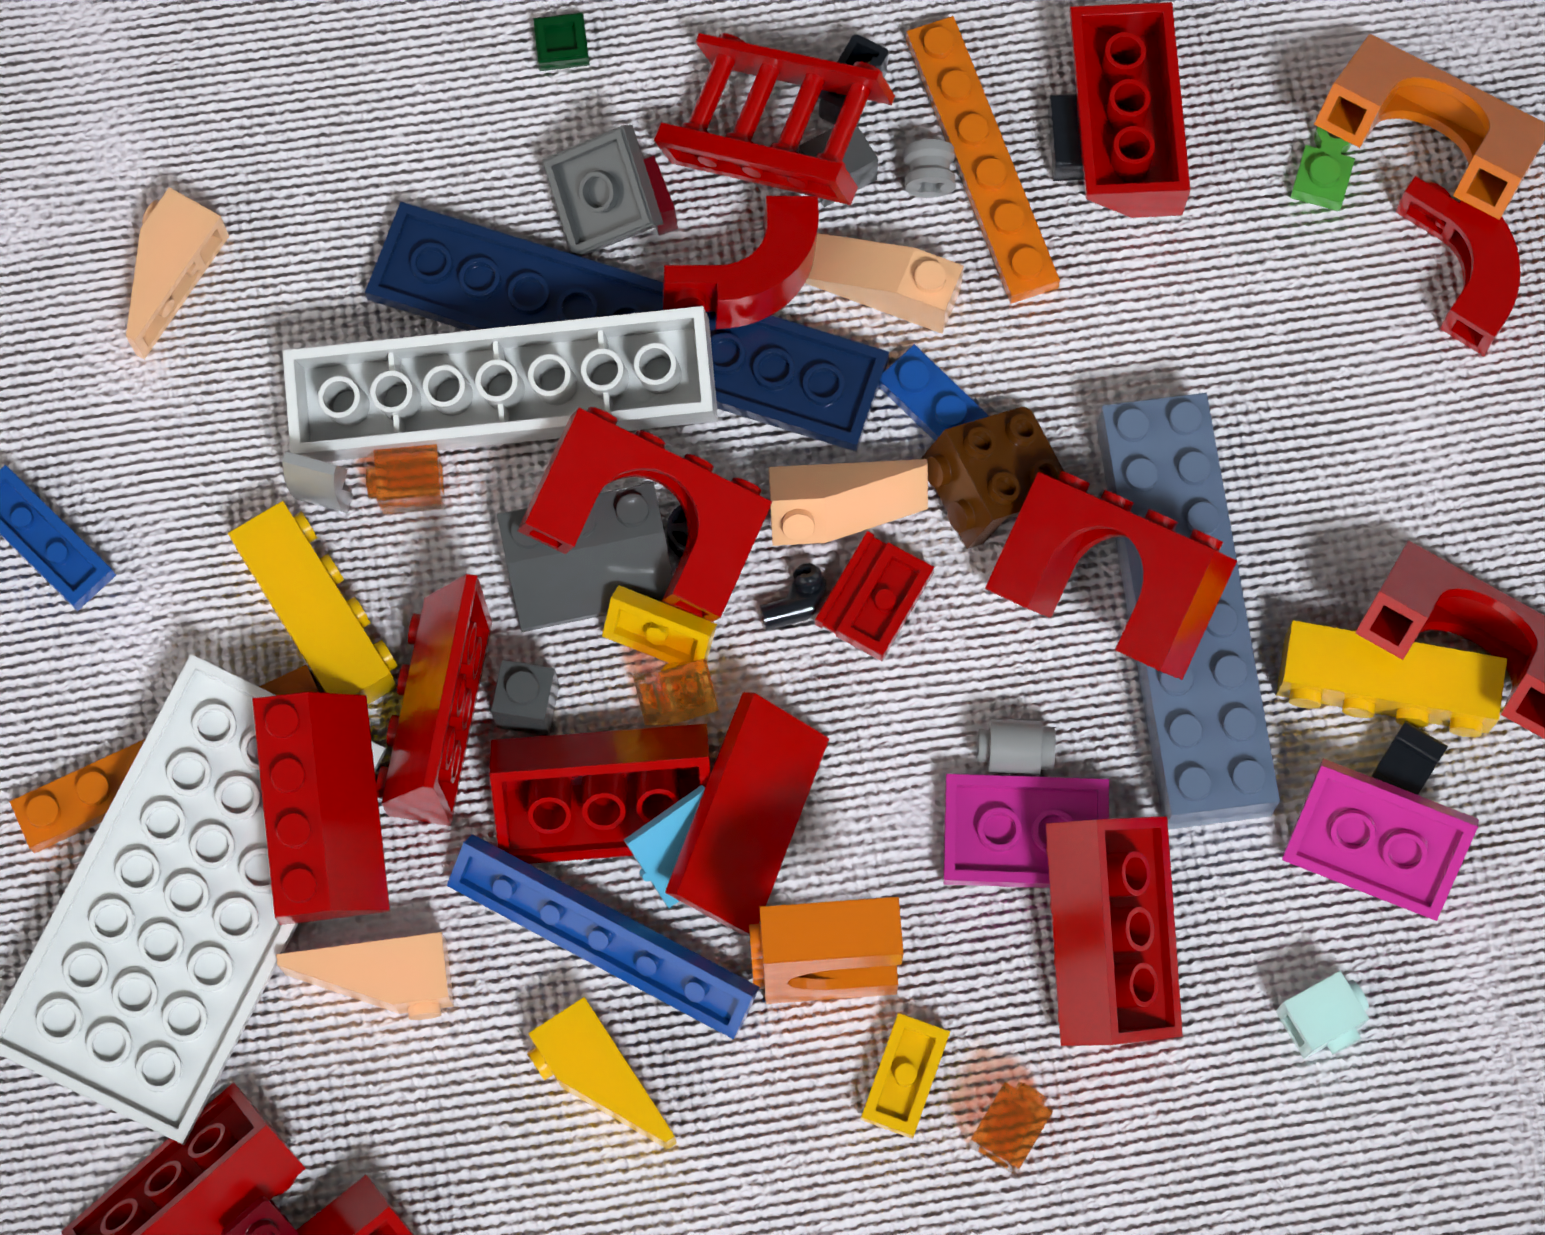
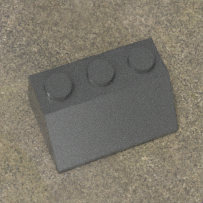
(617, 546)

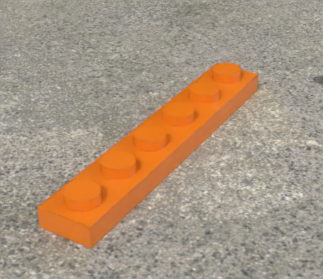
(982, 160)
(86, 794)

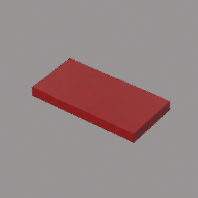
(747, 814)

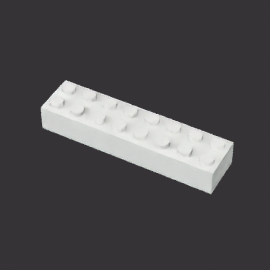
(499, 383)

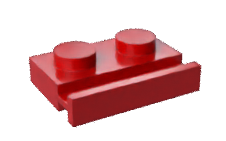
(874, 596)

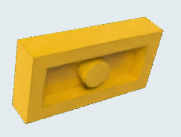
(657, 628)
(905, 1075)

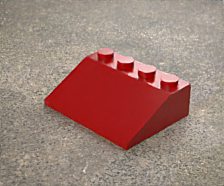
(437, 704)

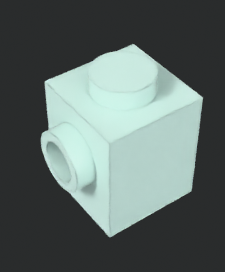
(1325, 1015)

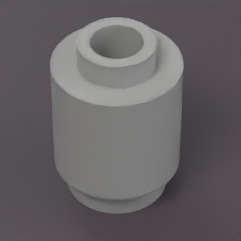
(1017, 746)

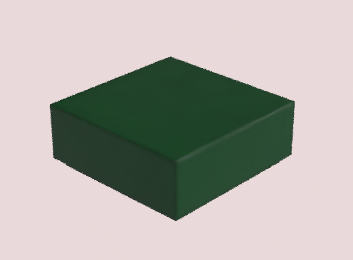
(561, 41)

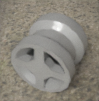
(929, 168)

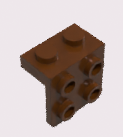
(988, 470)

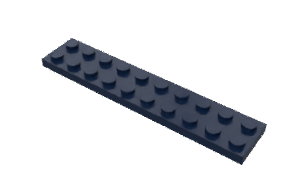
(496, 280)

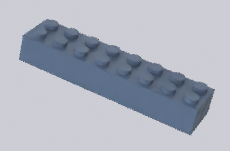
(1210, 726)

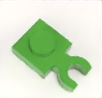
(1323, 172)

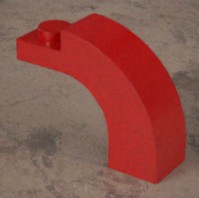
(1485, 255)
(763, 280)

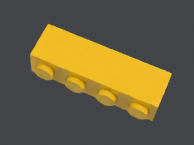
(311, 606)
(1365, 680)

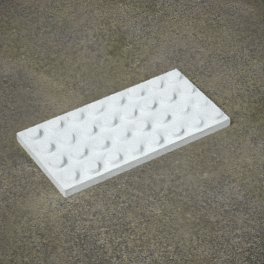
(162, 921)

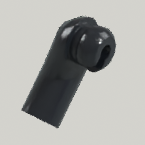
(801, 600)

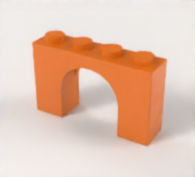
(1393, 84)
(827, 950)

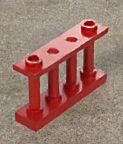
(780, 163)

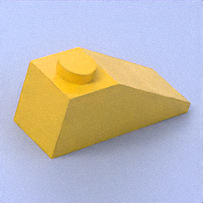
(593, 1069)

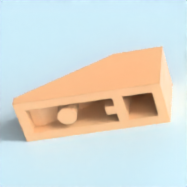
(172, 255)
(888, 278)
(843, 498)
(393, 973)

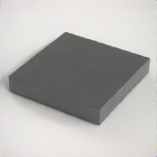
(602, 191)

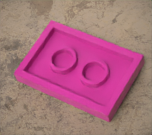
(1000, 825)
(1380, 839)

